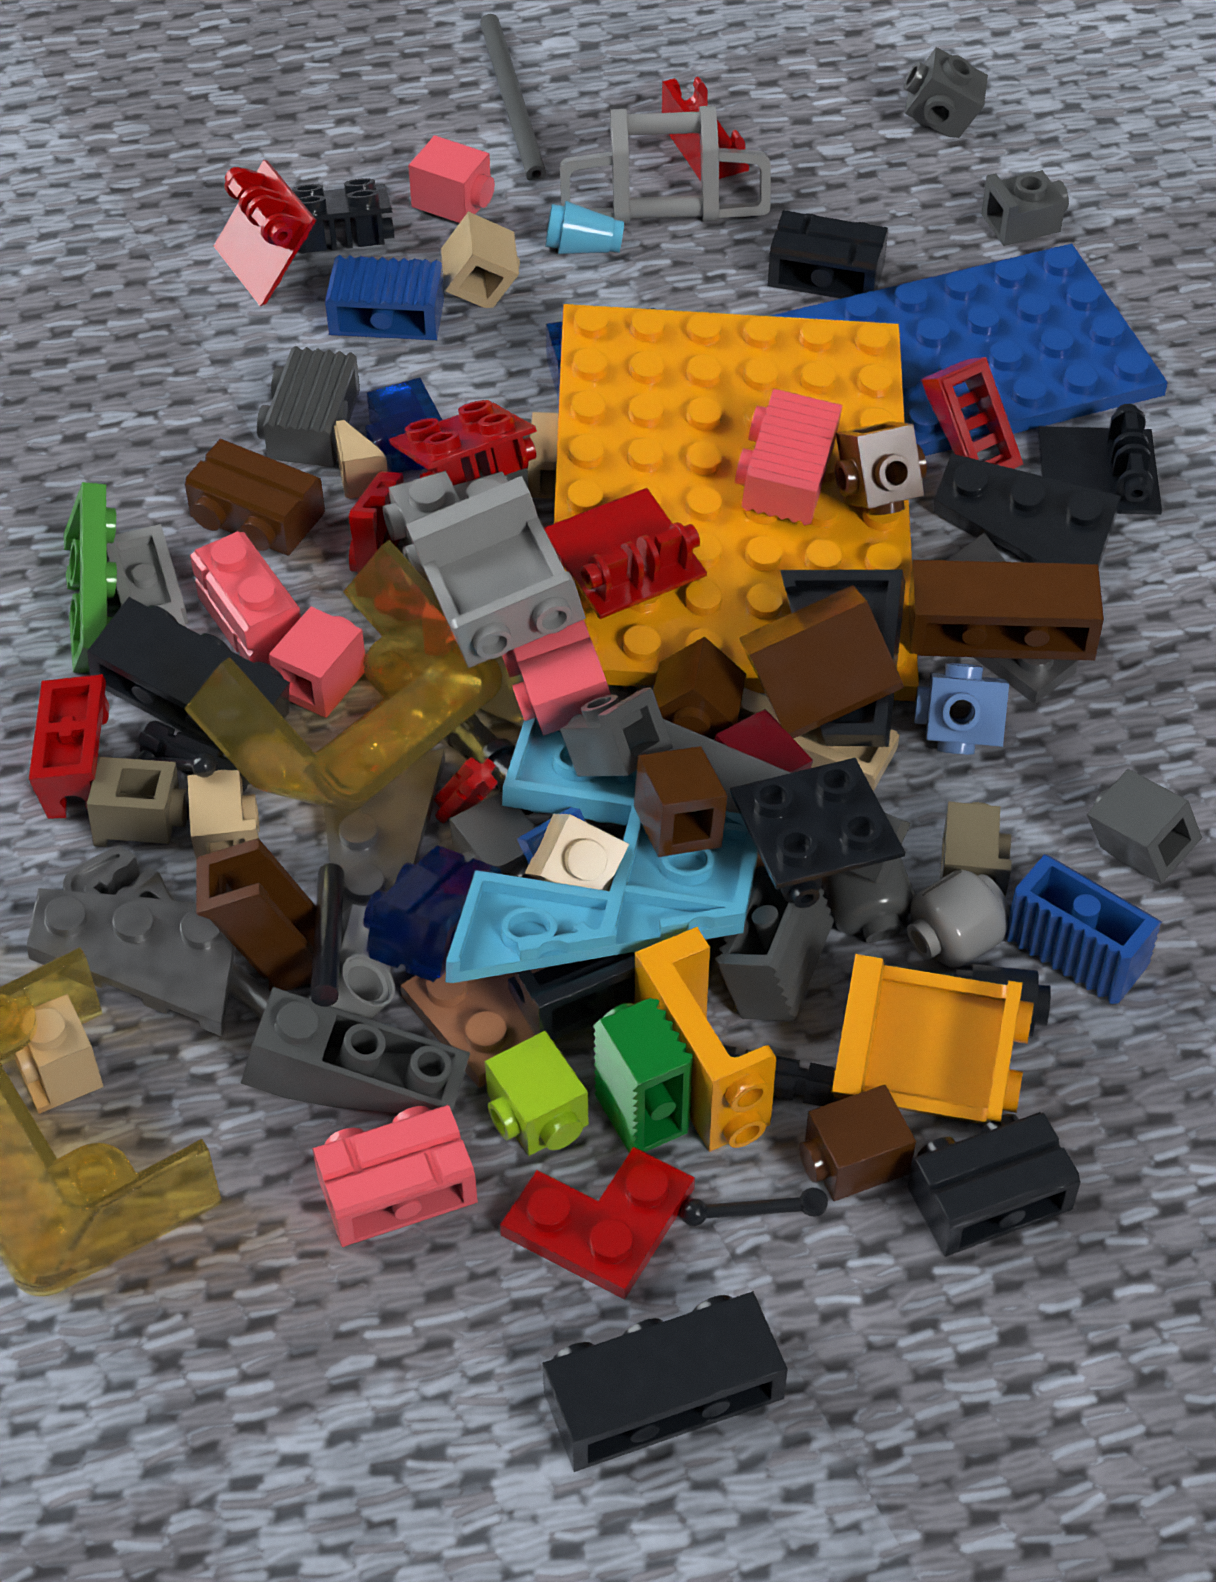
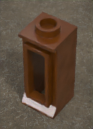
(259, 911)

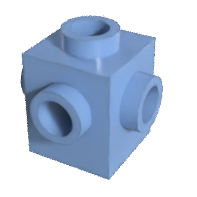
(983, 722)

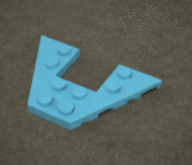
(537, 924)

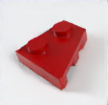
(368, 522)

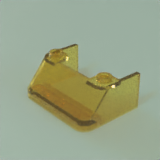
(412, 667)
(89, 1205)

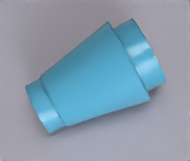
(582, 230)

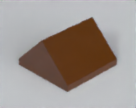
(822, 661)

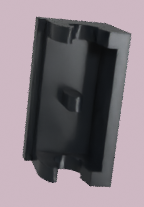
(574, 993)

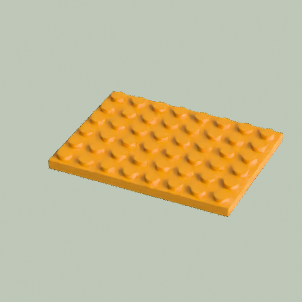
(668, 410)

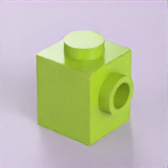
(536, 1095)

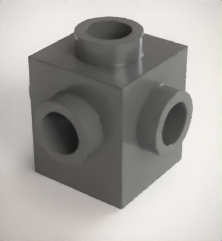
(945, 93)

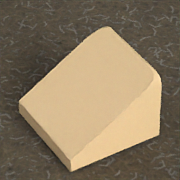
(357, 459)

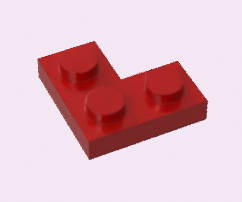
(603, 1238)

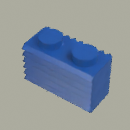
(385, 298)
(1081, 928)

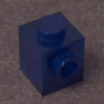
(389, 414)

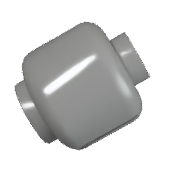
(958, 918)

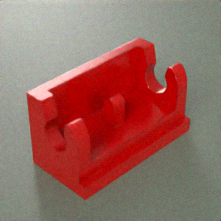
(690, 143)
(67, 740)

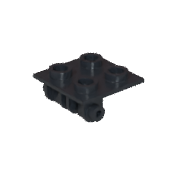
(357, 199)
(1106, 459)
(815, 826)

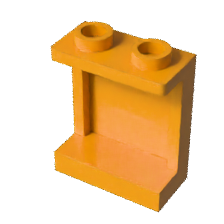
(932, 1041)
(728, 1093)

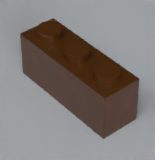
(1005, 610)

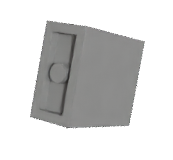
(495, 572)

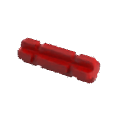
(465, 788)

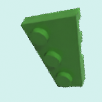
(86, 536)

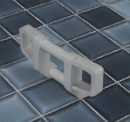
(702, 205)

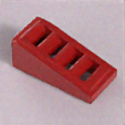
(991, 412)

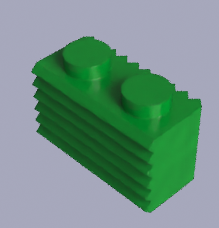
(642, 1075)

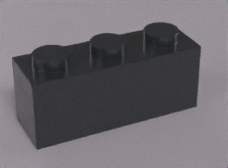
(164, 665)
(663, 1379)

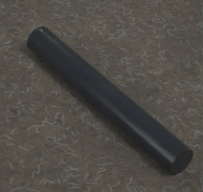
(327, 935)

